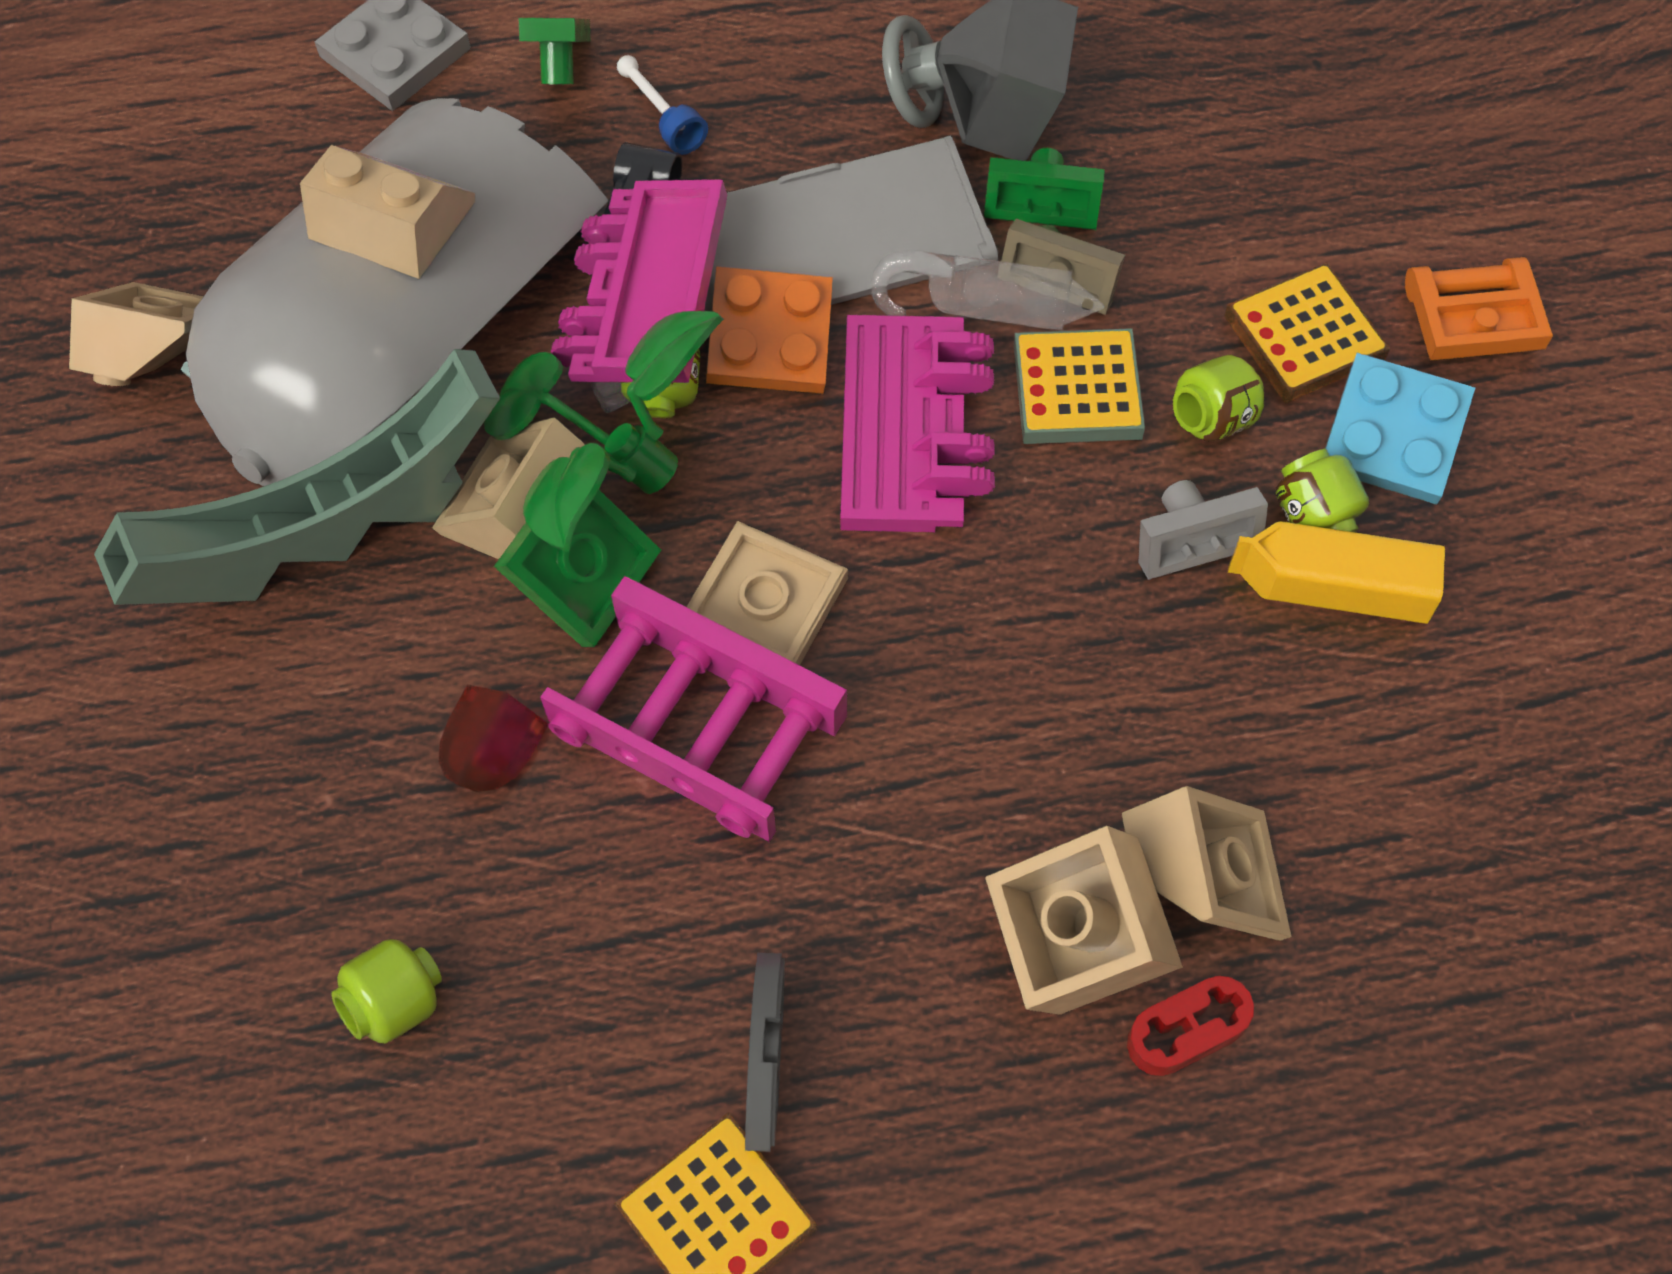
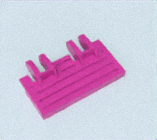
(644, 265)
(902, 428)

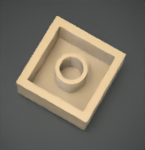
(1082, 921)

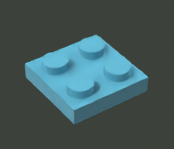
(1400, 426)

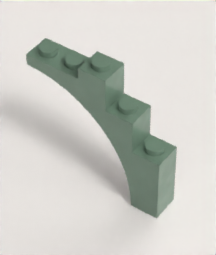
(320, 514)

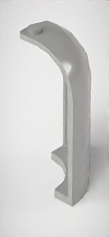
(321, 346)

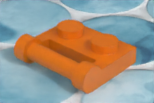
(1479, 321)

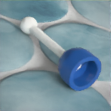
(679, 126)

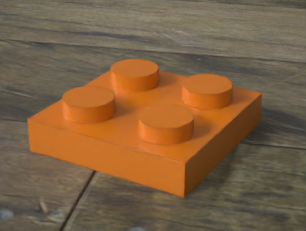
(771, 330)

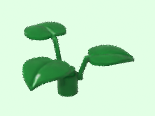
(632, 452)

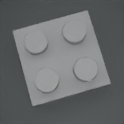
(392, 47)

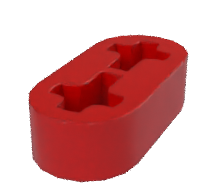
(1182, 1011)

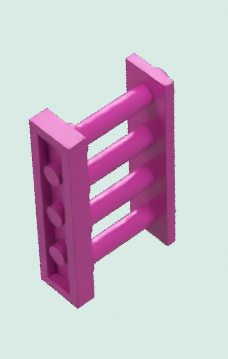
(698, 646)

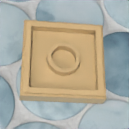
(769, 591)

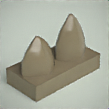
(1044, 246)

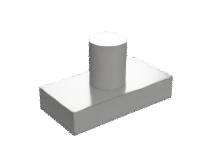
(1196, 529)

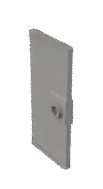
(854, 215)

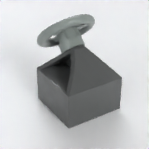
(999, 69)

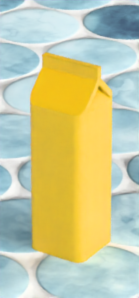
(1343, 570)

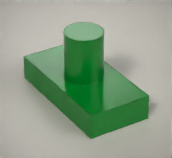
(556, 44)
(1044, 191)

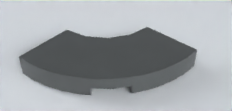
(765, 1052)

